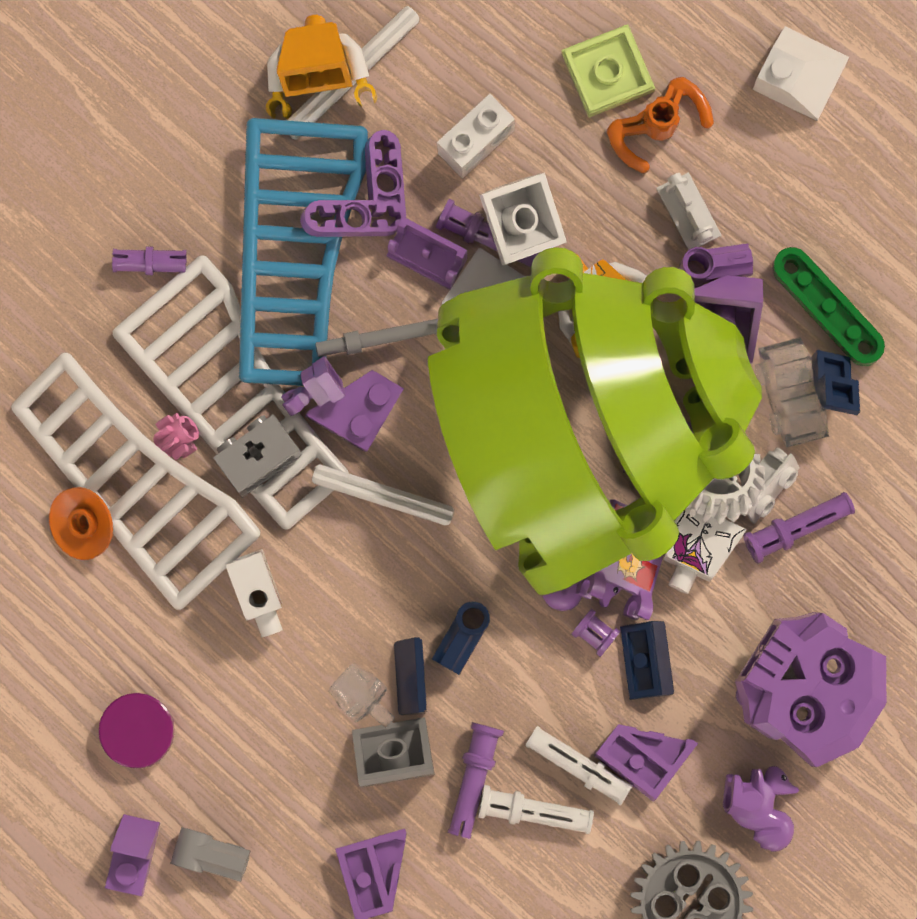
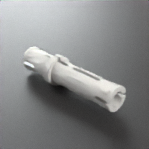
(578, 765)

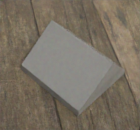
(392, 753)

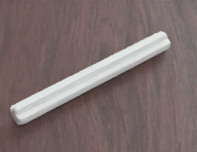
(373, 52)

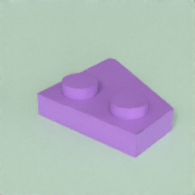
(361, 411)
(644, 758)

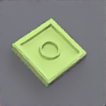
(608, 70)

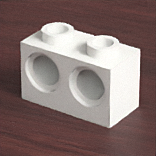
(476, 136)

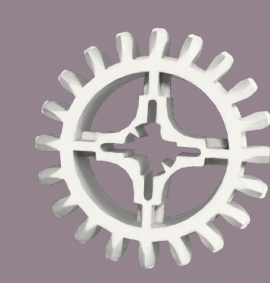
(728, 498)

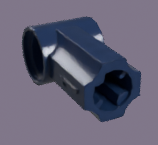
(460, 641)

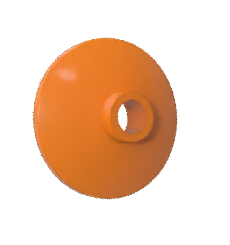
(70, 526)

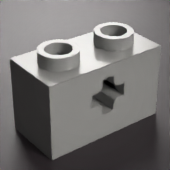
(250, 473)

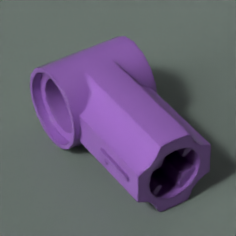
(719, 262)

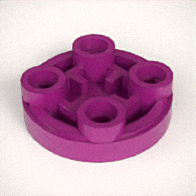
(136, 730)

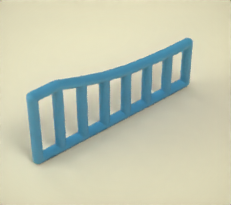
(253, 232)

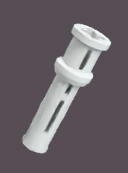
(516, 808)

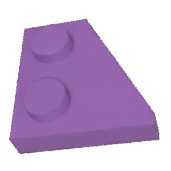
(372, 872)

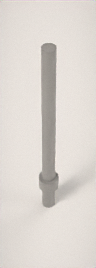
(354, 342)

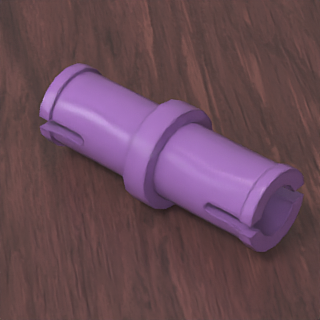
(149, 260)

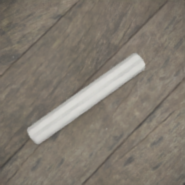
(382, 495)

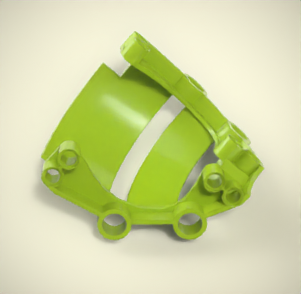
(515, 438)

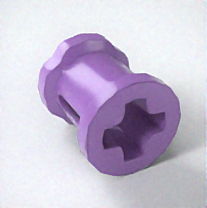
(584, 631)

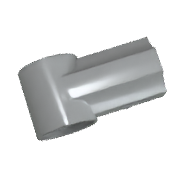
(202, 853)

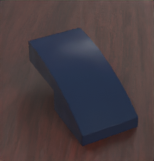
(834, 382)

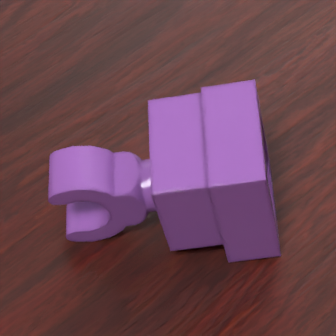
(319, 383)

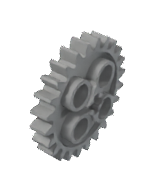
(663, 881)

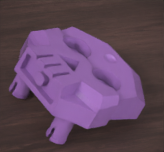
(838, 704)

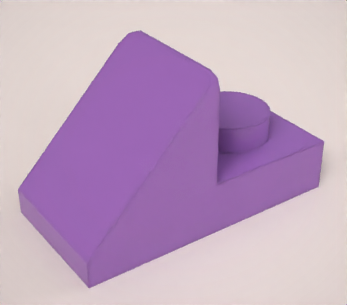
(132, 855)

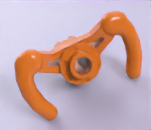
(663, 109)

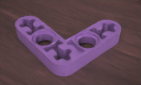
(377, 200)

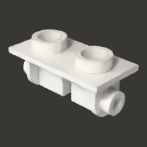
(688, 210)
(779, 475)

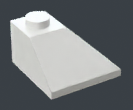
(800, 73)
(523, 218)

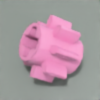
(176, 436)

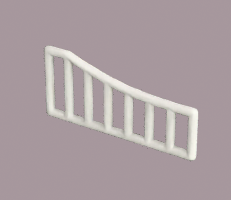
(214, 438)
(164, 464)

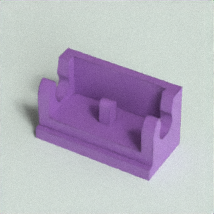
(427, 253)

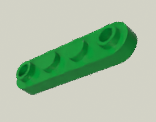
(828, 306)

